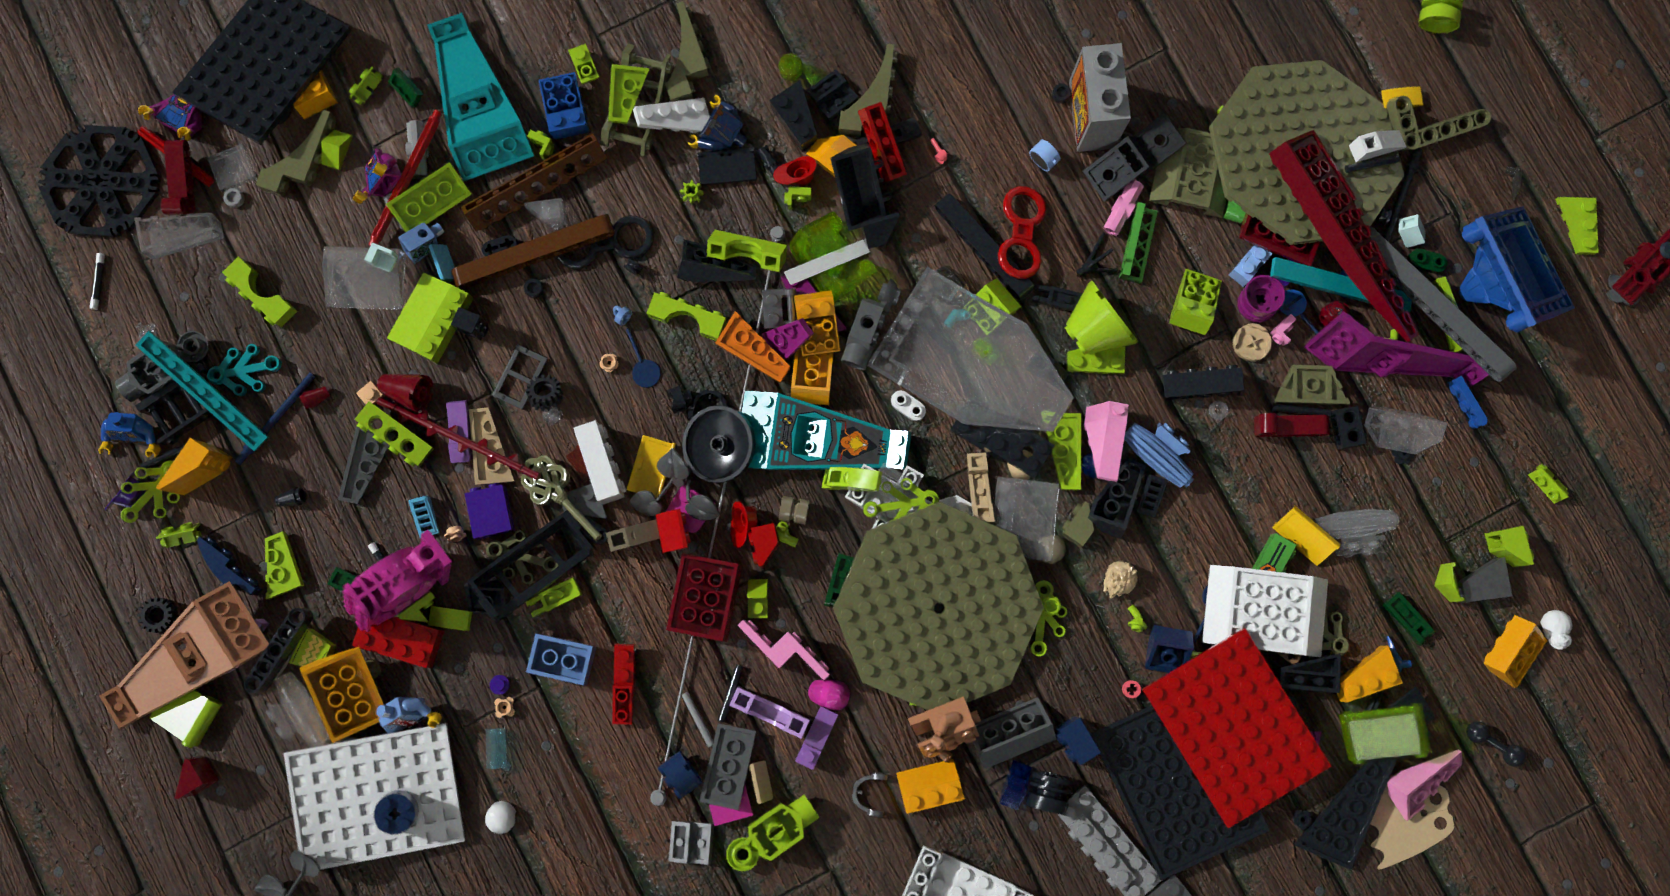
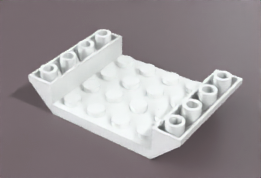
(1274, 607)
(946, 876)

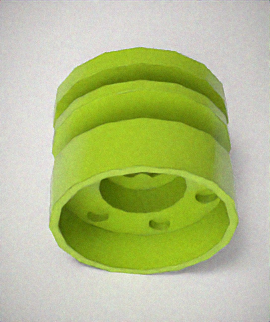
(1440, 15)

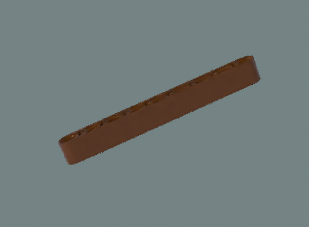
(533, 251)

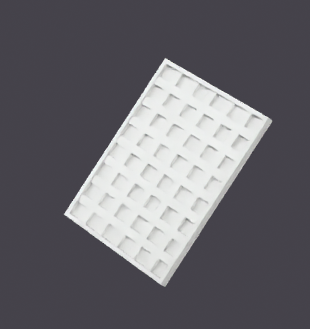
(342, 782)

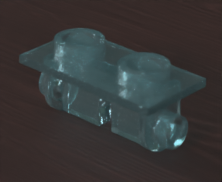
(496, 748)

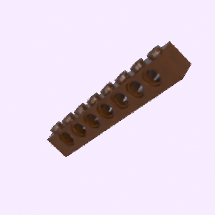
(537, 173)

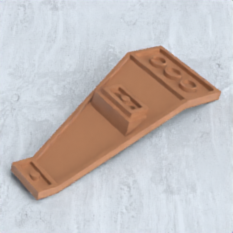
(216, 635)

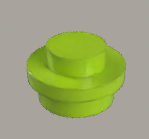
(1051, 605)

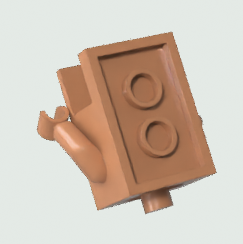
(951, 724)

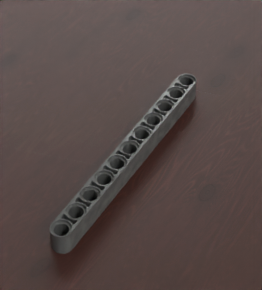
(1444, 312)

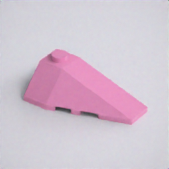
(1106, 433)

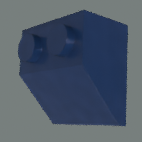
(1168, 648)

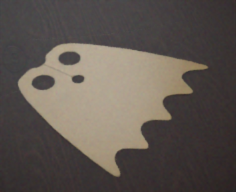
(1404, 838)

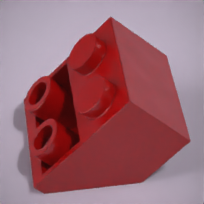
(672, 530)
(765, 541)

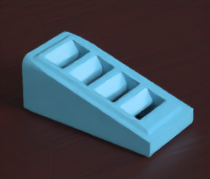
(429, 508)

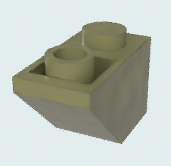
(1080, 526)

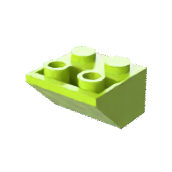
(998, 296)
(1512, 545)

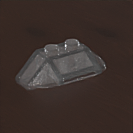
(1403, 429)

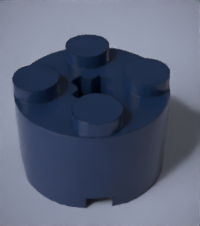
(680, 774)
(405, 804)

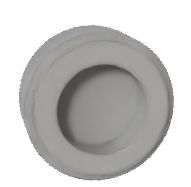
(233, 197)

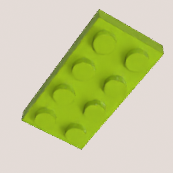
(429, 198)

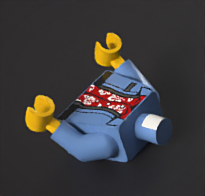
(404, 713)

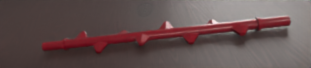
(463, 443)

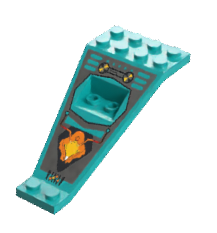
(785, 434)

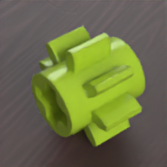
(689, 196)

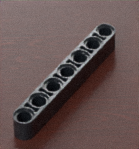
(981, 244)

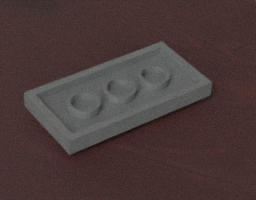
(728, 767)

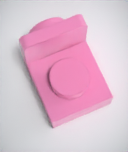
(1284, 326)

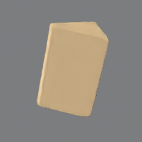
(761, 781)

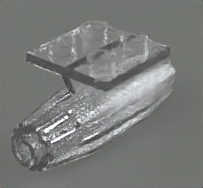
(1358, 529)
(296, 712)

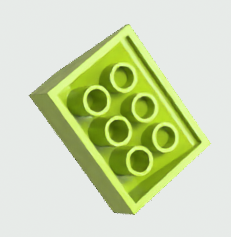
(428, 316)

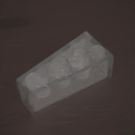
(176, 233)

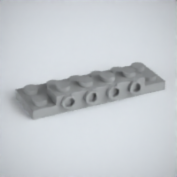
(1108, 845)

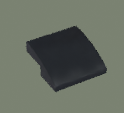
(832, 95)

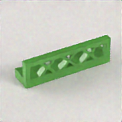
(1133, 241)

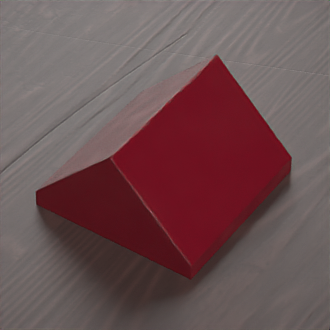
(194, 777)

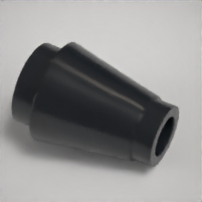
(292, 497)

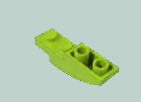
(851, 479)

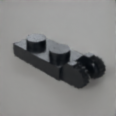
(1057, 297)

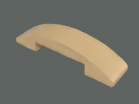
(979, 487)

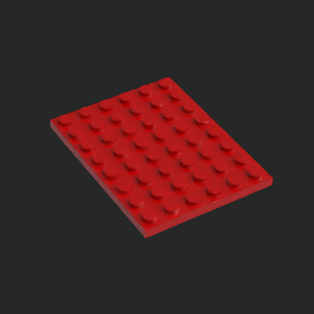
(1236, 727)

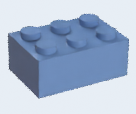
(561, 659)

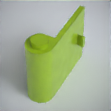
(188, 717)

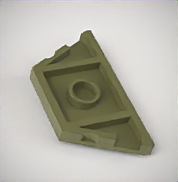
(1311, 386)

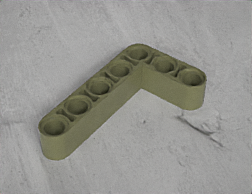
(1434, 130)

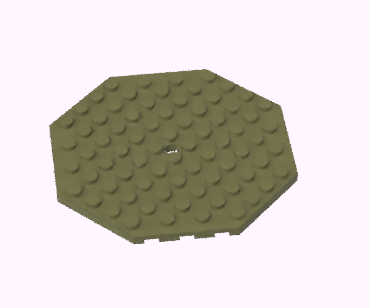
(1280, 105)
(929, 561)

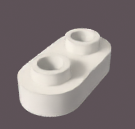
(908, 405)

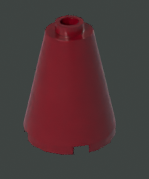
(407, 389)

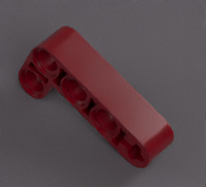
(179, 179)
(1291, 426)

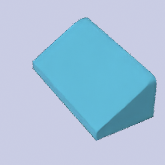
(442, 261)

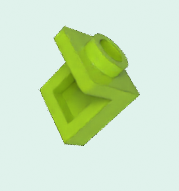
(541, 139)

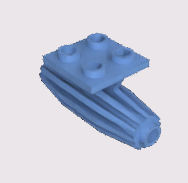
(1161, 452)

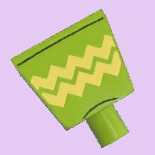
(311, 648)

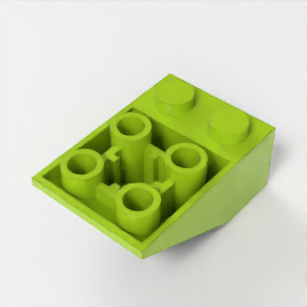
(1196, 302)

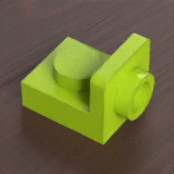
(801, 194)

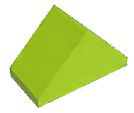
(335, 149)

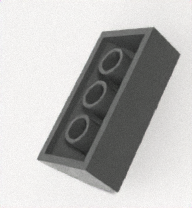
(1013, 733)

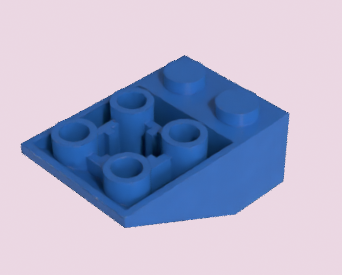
(563, 106)

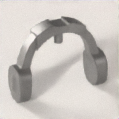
(872, 812)

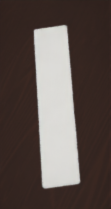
(826, 262)

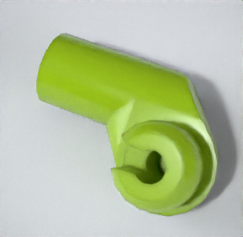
(784, 535)

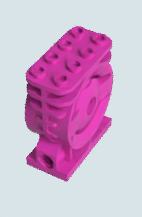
(396, 582)

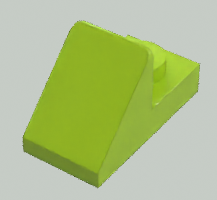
(757, 598)
(413, 612)

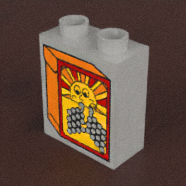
(1099, 97)

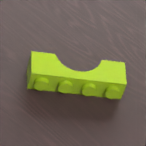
(727, 245)
(244, 277)
(665, 308)

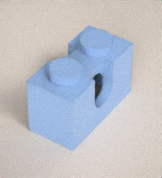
(1246, 270)

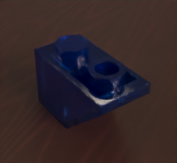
(1015, 785)

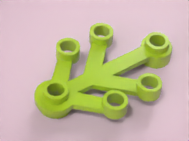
(151, 490)
(904, 502)
(1049, 619)

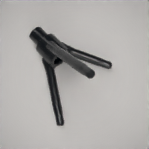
(1089, 265)

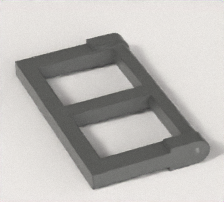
(496, 393)

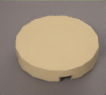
(1252, 342)

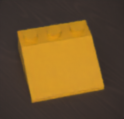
(194, 467)

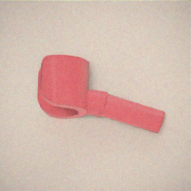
(941, 157)

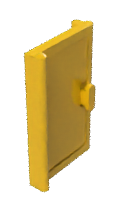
(645, 472)
(1309, 536)

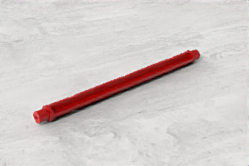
(407, 175)

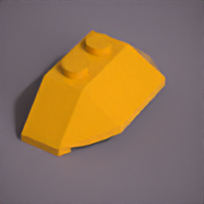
(828, 147)

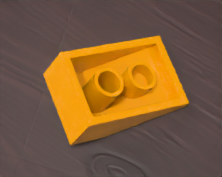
(812, 377)

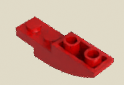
(623, 684)

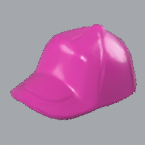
(829, 694)

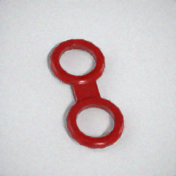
(1022, 232)

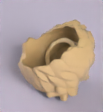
(1120, 578)

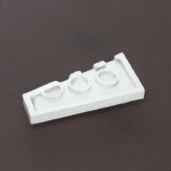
(677, 115)

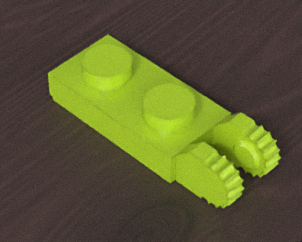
(556, 596)

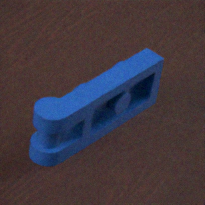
(1468, 402)

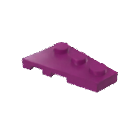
(788, 338)

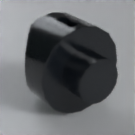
(680, 398)

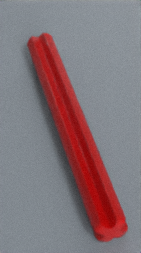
(159, 144)

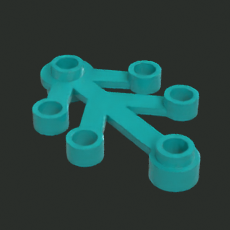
(242, 369)

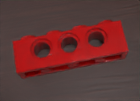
(882, 141)

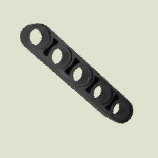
(270, 653)

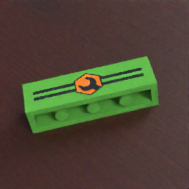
(1275, 554)

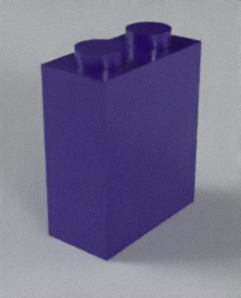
(489, 511)

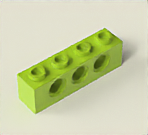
(371, 413)

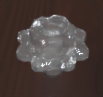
(145, 328)

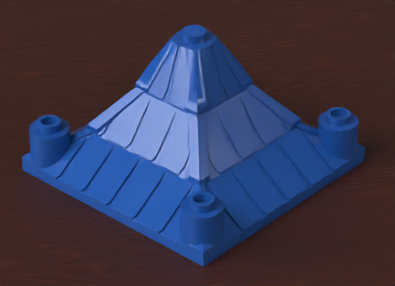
(1513, 270)

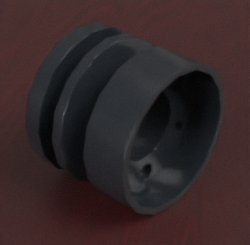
(1049, 792)

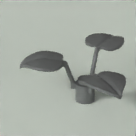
(674, 466)
(273, 887)

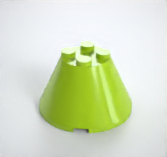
(1097, 324)

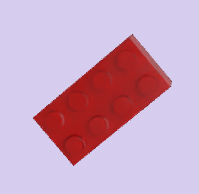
(402, 641)

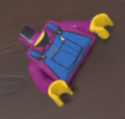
(176, 115)
(381, 176)

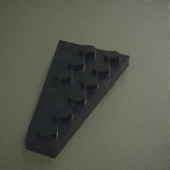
(1346, 819)

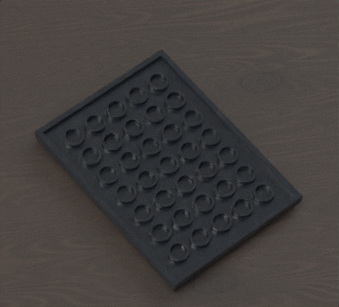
(261, 64)
(1165, 796)

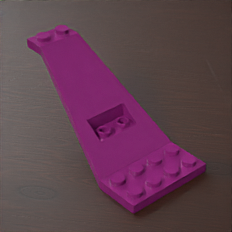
(1355, 349)

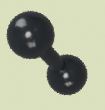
(1480, 733)

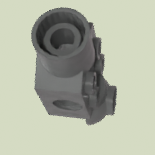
(861, 339)
(147, 377)

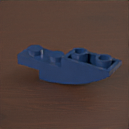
(222, 565)

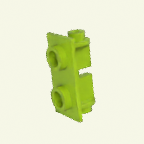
(368, 79)
(1552, 488)
(172, 536)

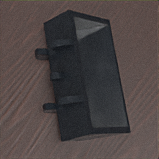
(859, 185)

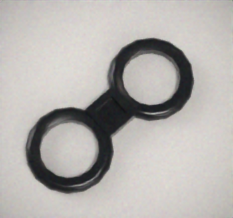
(612, 244)

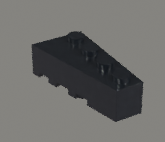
(1204, 383)

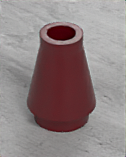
(314, 397)

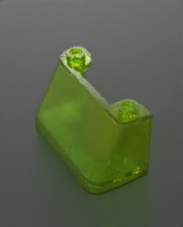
(823, 238)
(1385, 733)

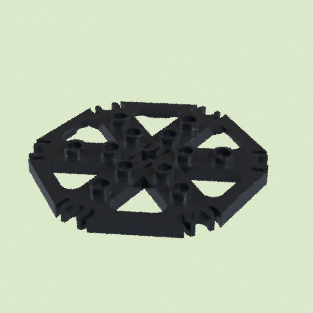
(105, 191)

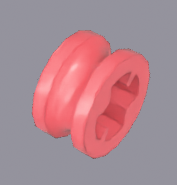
(1135, 693)

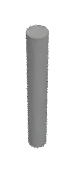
(698, 719)

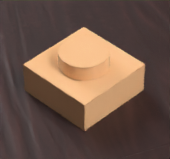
(369, 393)

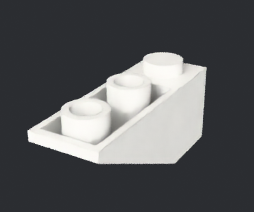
(1376, 144)

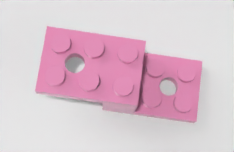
(784, 648)

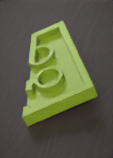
(624, 90)
(1582, 223)
(1104, 362)
(282, 568)

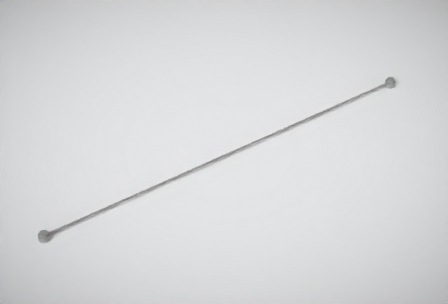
(659, 796)

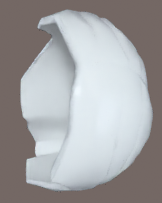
(1557, 628)

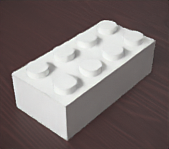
(599, 462)

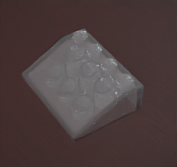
(357, 284)
(1028, 512)

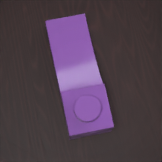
(458, 415)
(816, 738)

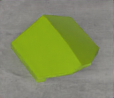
(1447, 583)

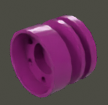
(1265, 289)

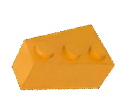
(1370, 676)

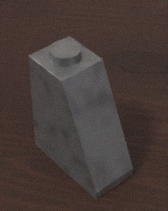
(1486, 582)

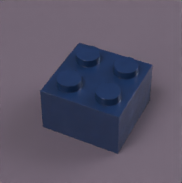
(1076, 740)

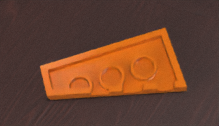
(751, 348)

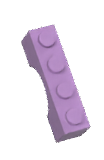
(769, 712)

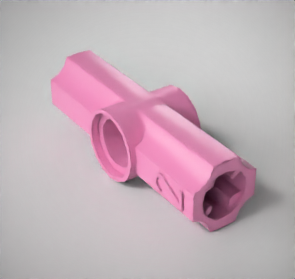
(1123, 207)

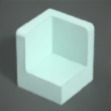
(1412, 231)
(381, 257)

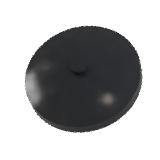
(718, 444)

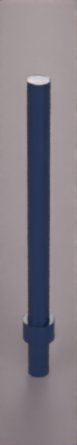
(278, 414)

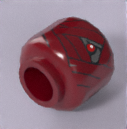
(1331, 311)

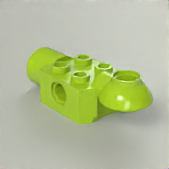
(772, 833)

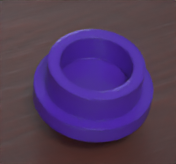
(499, 684)

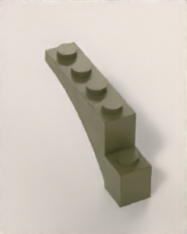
(690, 60)
(879, 91)
(300, 164)

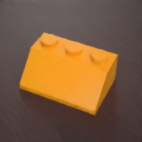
(1515, 651)
(930, 786)

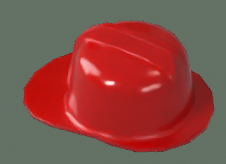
(796, 172)
(742, 521)

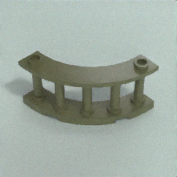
(609, 129)

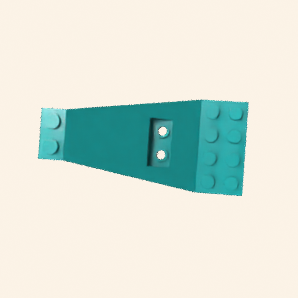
(486, 133)

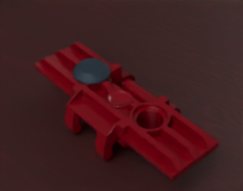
(1644, 264)

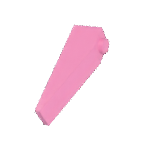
(1416, 783)

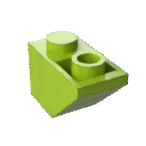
(583, 64)

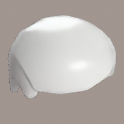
(500, 817)

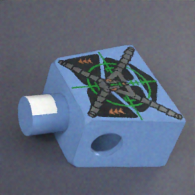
(417, 240)

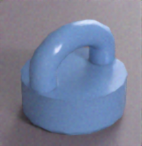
(623, 315)

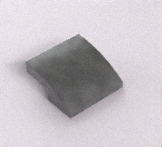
(691, 842)

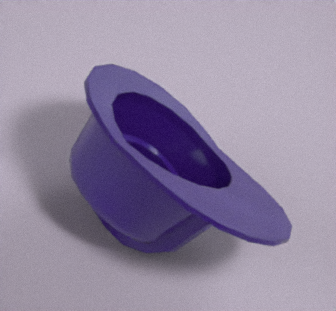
(124, 499)

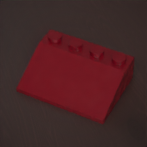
(1256, 233)
(704, 597)

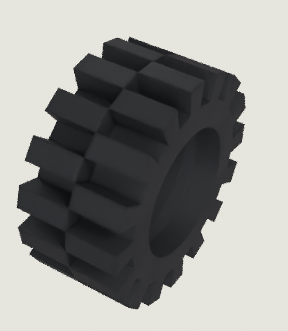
(544, 384)
(146, 615)

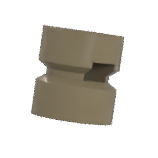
(794, 510)

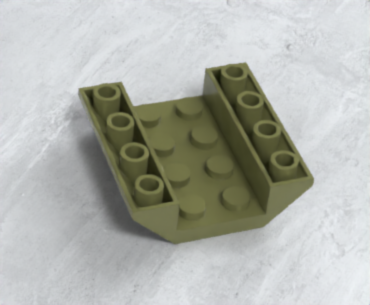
(1191, 176)

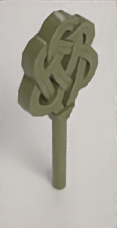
(552, 481)

